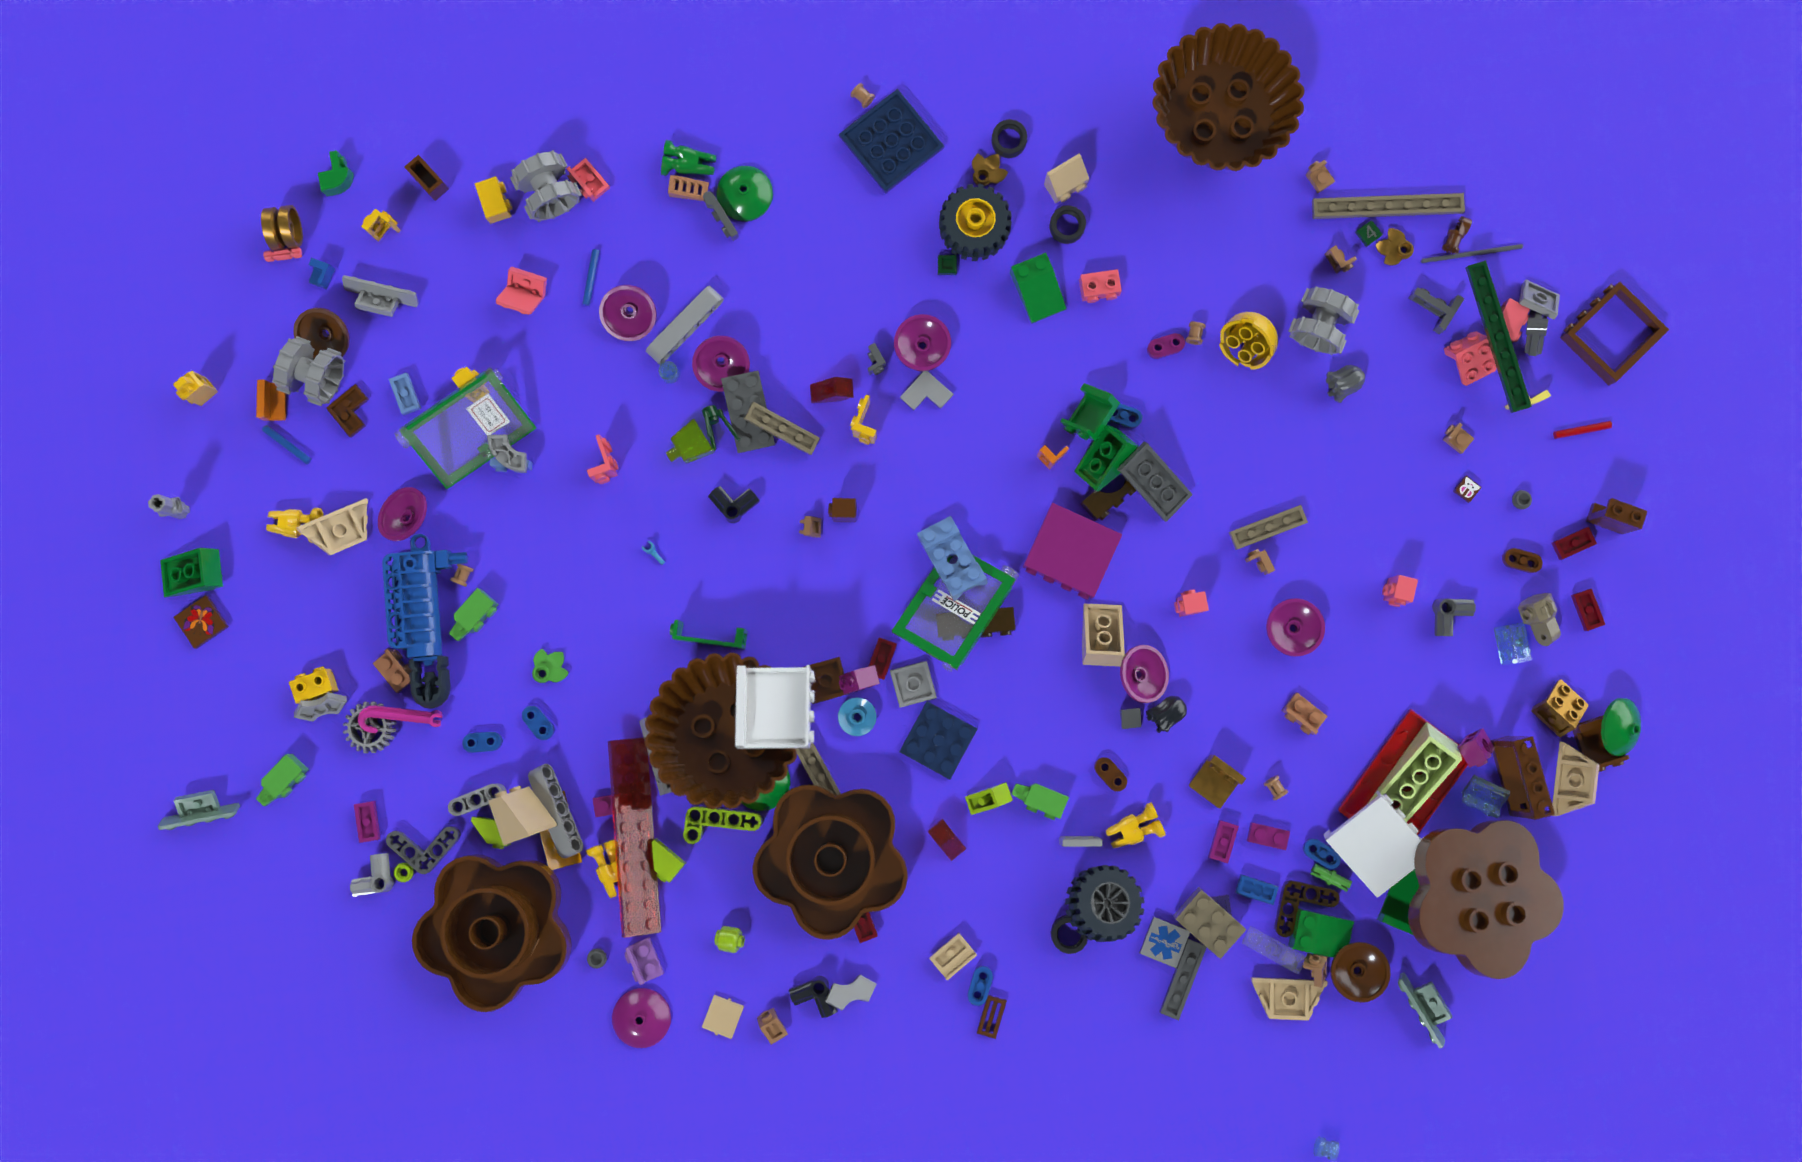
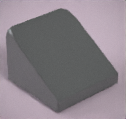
(1130, 718)

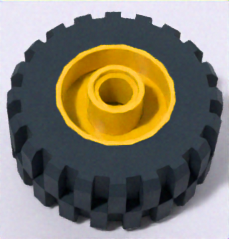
(975, 222)

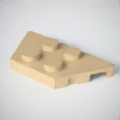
(338, 529)
(1574, 780)
(1287, 997)

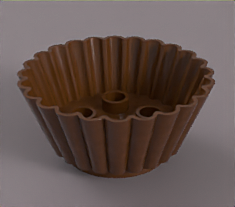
(1228, 97)
(696, 732)

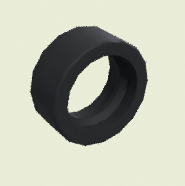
(1009, 124)
(1071, 210)
(1064, 948)

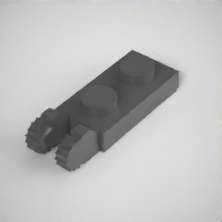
(720, 215)

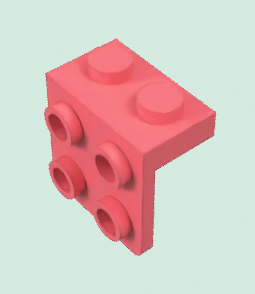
(523, 291)
(1472, 357)
(602, 473)

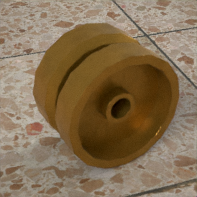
(281, 227)

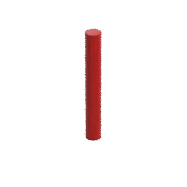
(1582, 429)

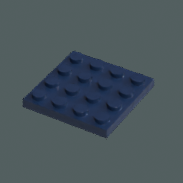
(891, 141)

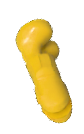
(290, 519)
(1131, 832)
(606, 872)

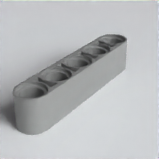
(684, 325)
(547, 789)

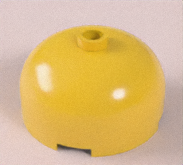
(1256, 334)

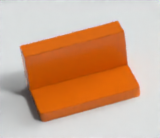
(270, 402)
(1049, 458)

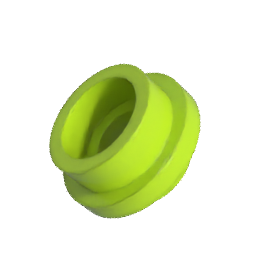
(398, 872)

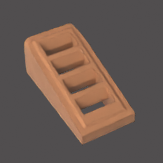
(688, 181)

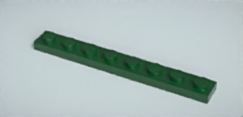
(1498, 336)

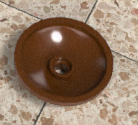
(313, 326)
(1370, 980)

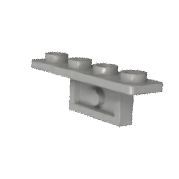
(378, 297)

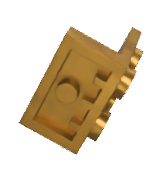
(1561, 709)
(1216, 781)

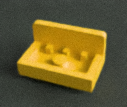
(378, 224)

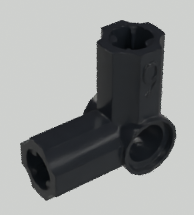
(742, 504)
(807, 991)

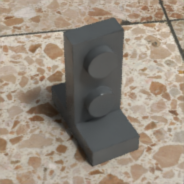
(1437, 306)

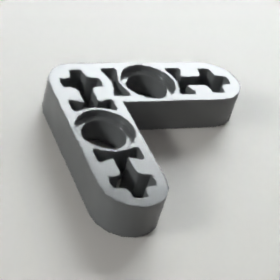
(421, 855)

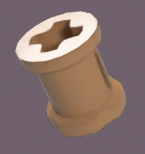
(862, 95)
(1195, 333)
(461, 574)
(1275, 787)

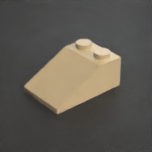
(1102, 635)

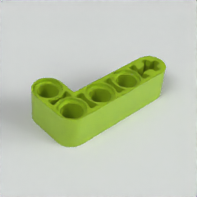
(723, 822)

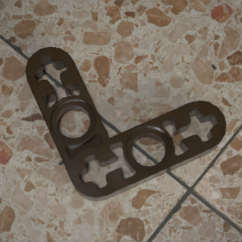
(1294, 899)

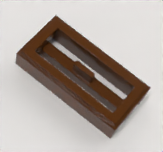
(996, 1000)

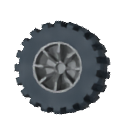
(1104, 903)

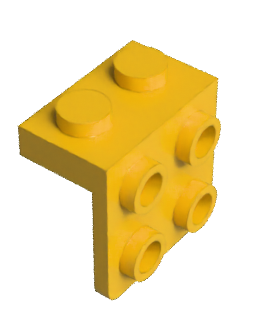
(865, 434)

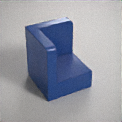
(321, 273)

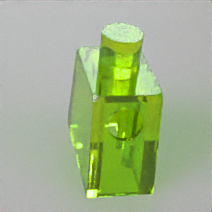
(689, 444)

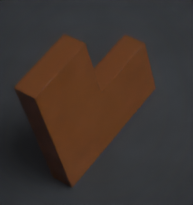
(344, 410)

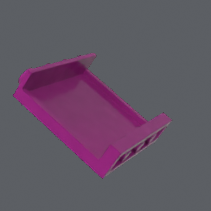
(1072, 551)

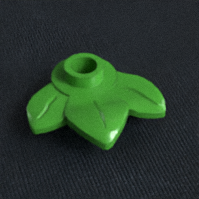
(551, 665)

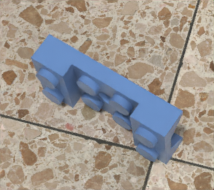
(940, 543)

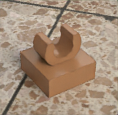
(812, 527)

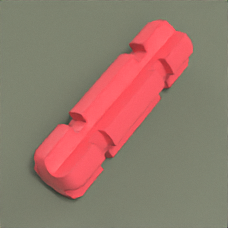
(282, 254)

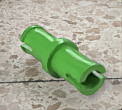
(1330, 877)

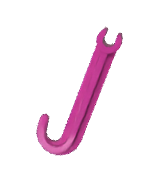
(397, 714)

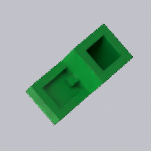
(338, 179)

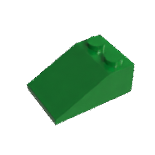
(1038, 287)
(1105, 457)
(191, 572)
(1320, 933)

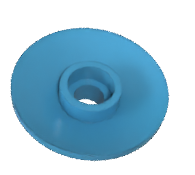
(847, 712)

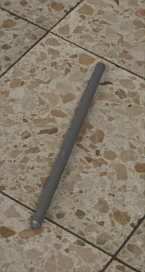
(1472, 253)

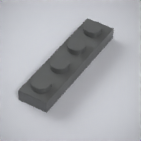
(1183, 979)

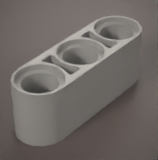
(468, 802)

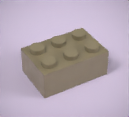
(1209, 922)

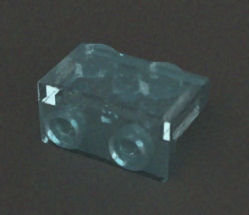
(1512, 643)
(1484, 796)

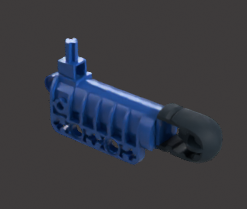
(418, 610)

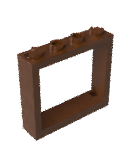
(1590, 357)
(1522, 776)

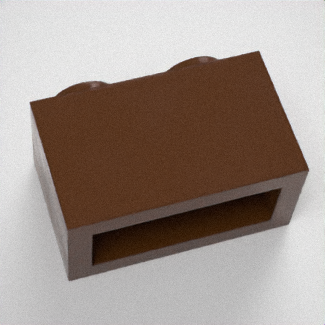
(426, 177)
(843, 509)

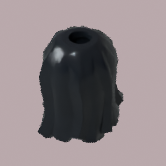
(1167, 713)

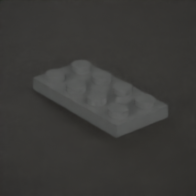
(739, 394)
(1154, 481)

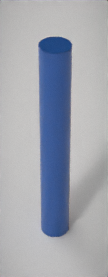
(590, 277)
(286, 444)

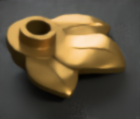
(989, 168)
(1391, 247)

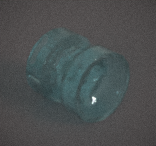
(668, 368)
(1326, 1148)

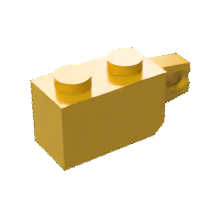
(194, 388)

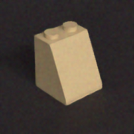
(519, 814)

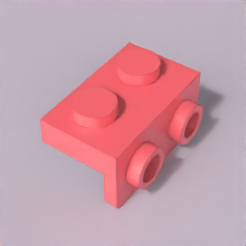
(588, 179)

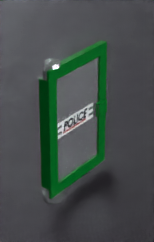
(952, 627)

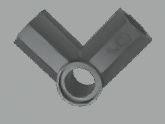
(1535, 333)
(1455, 607)

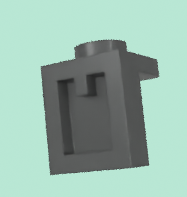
(875, 356)

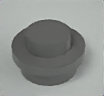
(1521, 499)
(597, 958)

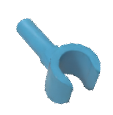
(652, 551)

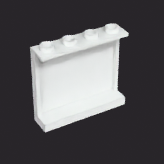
(774, 708)
(1377, 844)

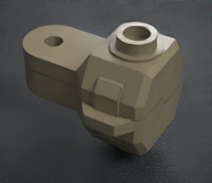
(1540, 614)

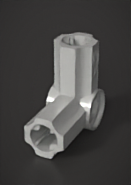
(380, 870)

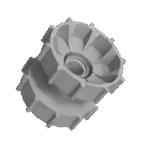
(541, 175)
(1320, 331)
(296, 367)

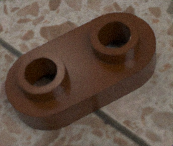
(1521, 560)
(1110, 774)

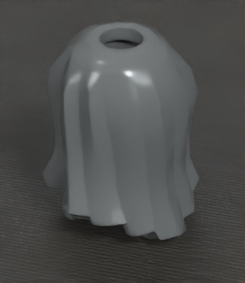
(1345, 382)

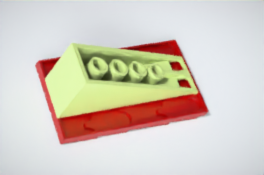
(1412, 768)

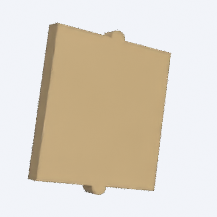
(722, 1016)

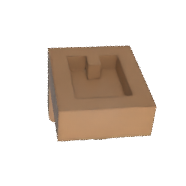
(1319, 176)
(1337, 260)
(1457, 438)
(1264, 563)
(1318, 965)
(771, 1026)

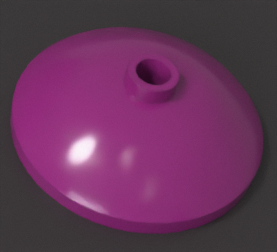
(621, 322)
(925, 330)
(709, 370)
(402, 514)
(1308, 625)
(1151, 673)
(651, 1008)

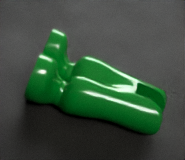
(689, 160)

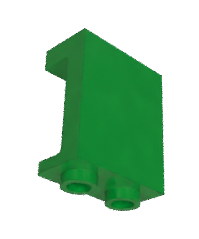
(1092, 413)

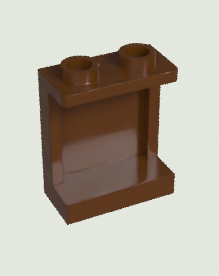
(1617, 516)
(1590, 744)

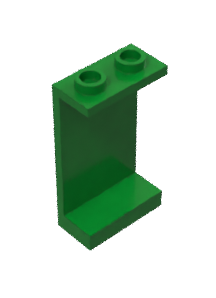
(740, 637)
(1397, 903)

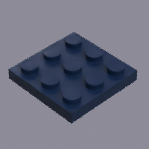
(938, 740)

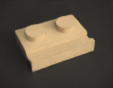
(953, 956)

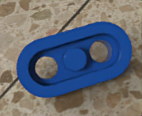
(1123, 415)
(538, 722)
(481, 742)
(1321, 853)
(980, 985)

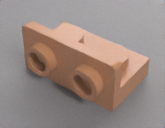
(393, 669)
(1304, 713)

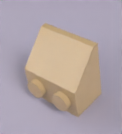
(1067, 179)

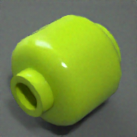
(729, 939)

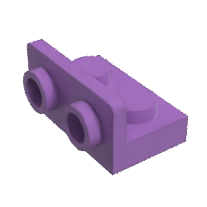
(644, 961)

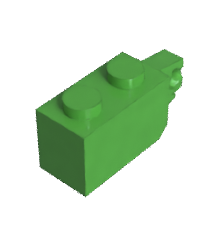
(472, 614)
(281, 779)
(1042, 799)

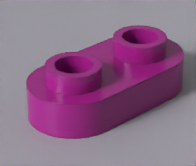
(1166, 345)

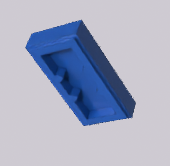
(1256, 889)

